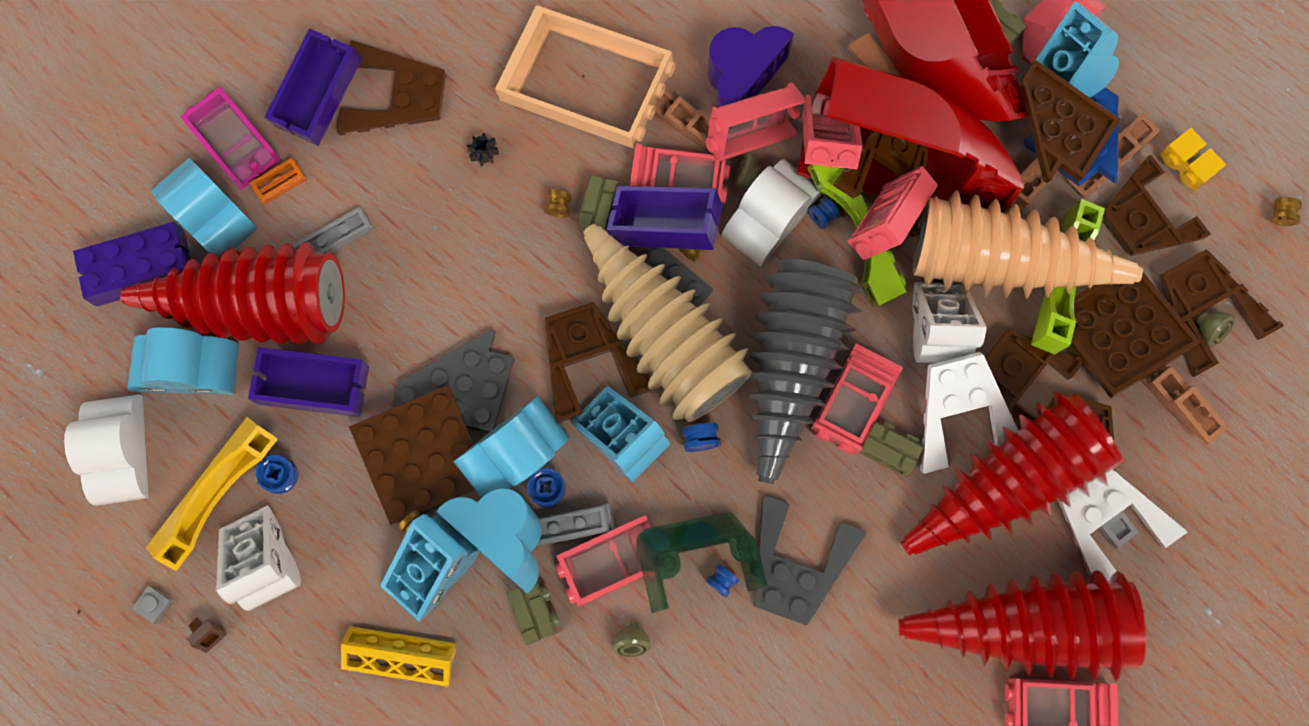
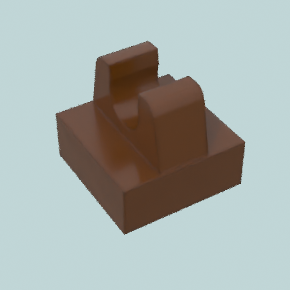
(205, 634)

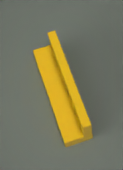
(397, 650)

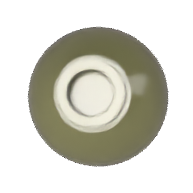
(747, 171)
(1215, 326)
(631, 641)

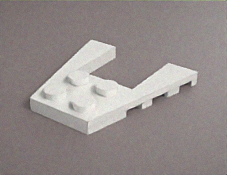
(957, 388)
(1103, 504)

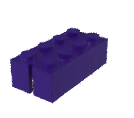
(313, 87)
(665, 217)
(130, 261)
(309, 382)

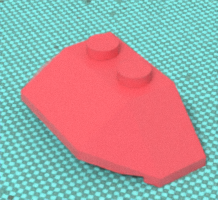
(1045, 19)

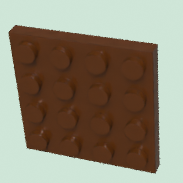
(1127, 333)
(413, 453)

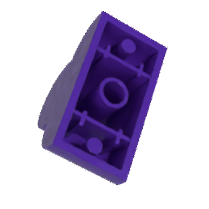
(746, 62)

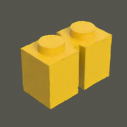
(1200, 170)

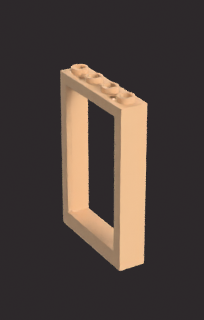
(529, 46)

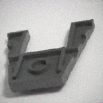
(793, 588)

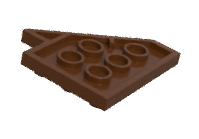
(1064, 123)

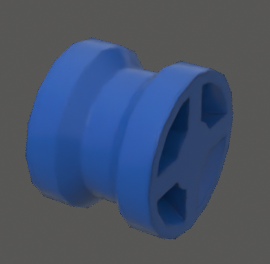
(824, 213)
(722, 580)

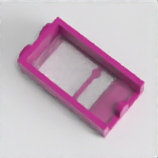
(230, 138)

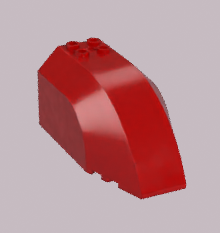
(952, 49)
(960, 146)

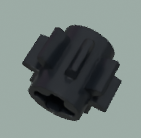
(480, 155)

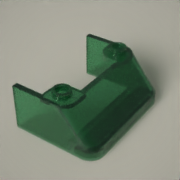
(661, 546)

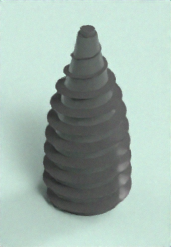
(797, 353)

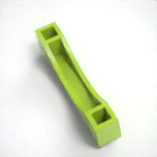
(880, 276)
(1056, 315)

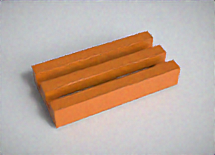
(280, 184)

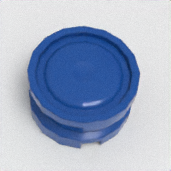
(701, 437)
(276, 474)
(546, 487)

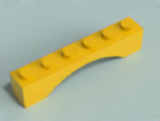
(180, 531)

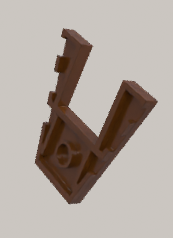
(414, 98)
(892, 152)
(1198, 286)
(578, 337)

